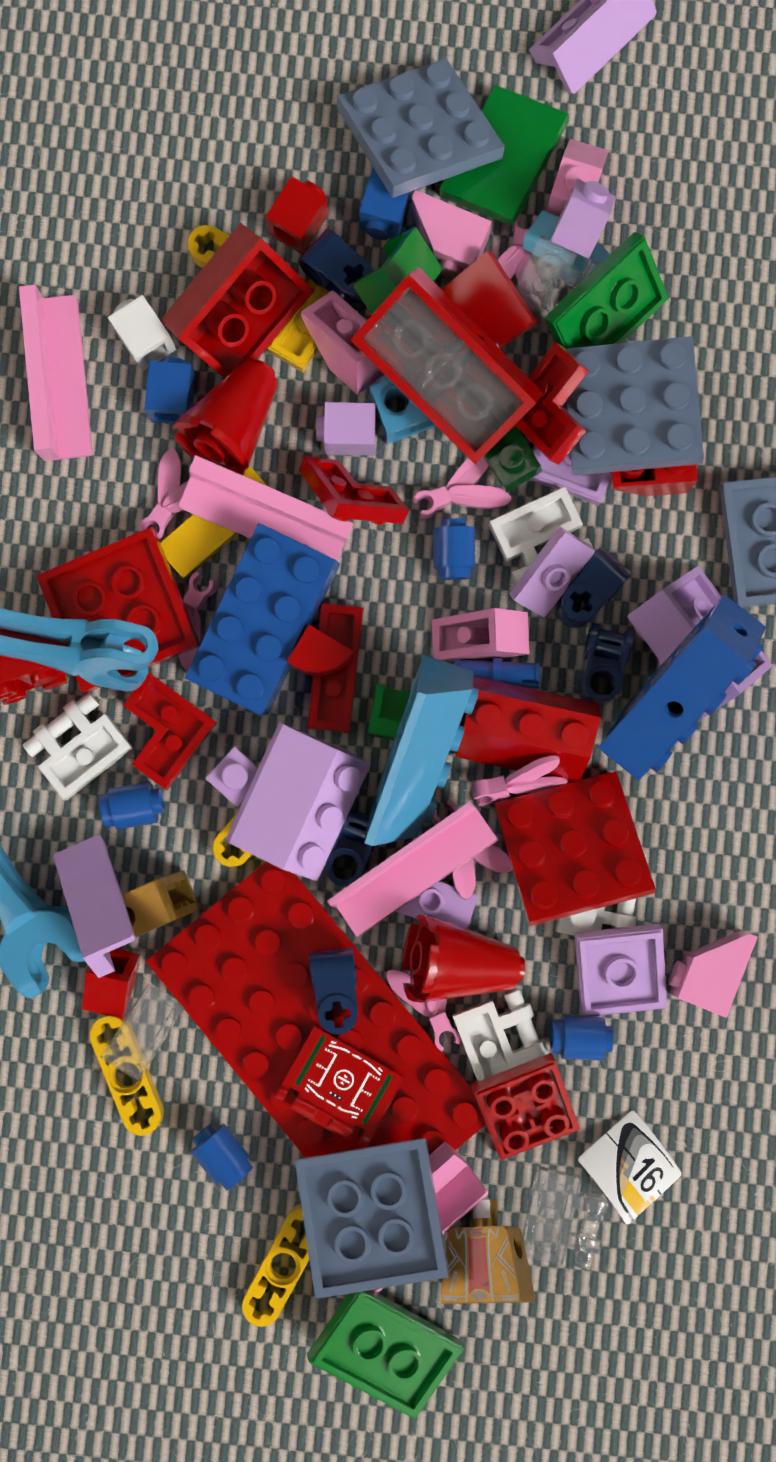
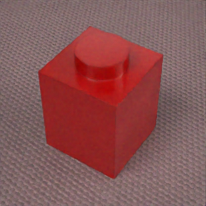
(297, 214)

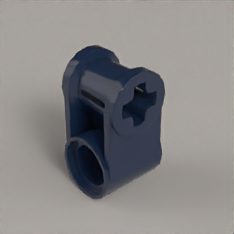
(335, 266)
(594, 586)
(604, 656)
(350, 843)
(334, 980)

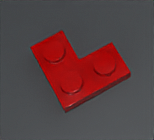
(547, 421)
(349, 499)
(179, 730)

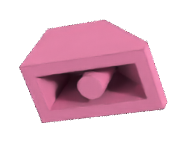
(579, 162)
(450, 232)
(332, 326)
(481, 635)
(713, 972)

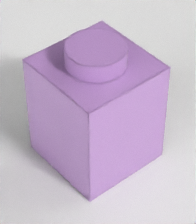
(583, 217)
(347, 428)
(233, 776)

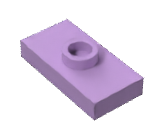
(552, 572)
(443, 903)

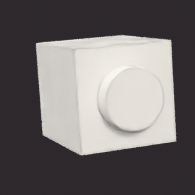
(141, 331)

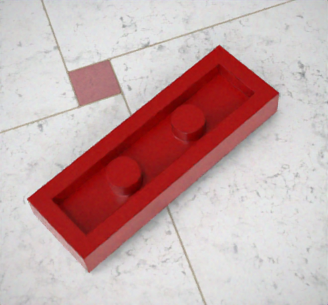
(334, 694)

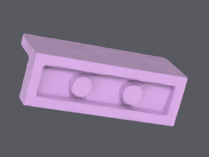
(590, 37)
(94, 902)

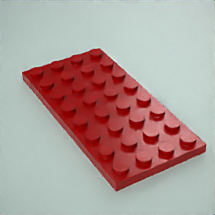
(252, 994)

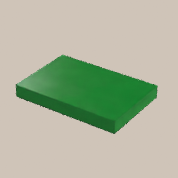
(529, 137)
(610, 299)
(385, 1351)

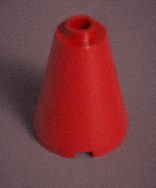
(229, 417)
(456, 962)

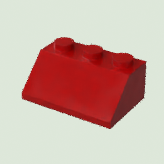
(237, 302)
(525, 724)

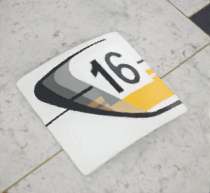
(630, 1166)

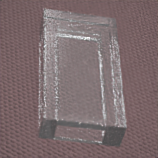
(142, 1031)

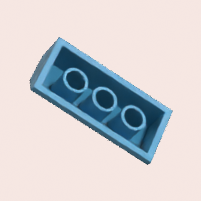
(420, 751)

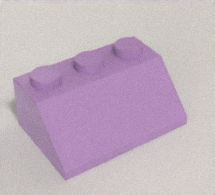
(673, 615)
(298, 802)

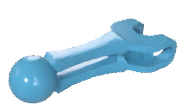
(94, 647)
(28, 928)

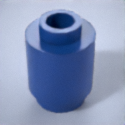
(454, 549)
(131, 805)
(581, 1037)
(221, 1155)

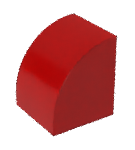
(319, 654)
(112, 992)

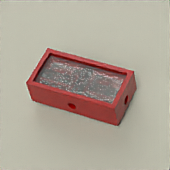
(446, 365)

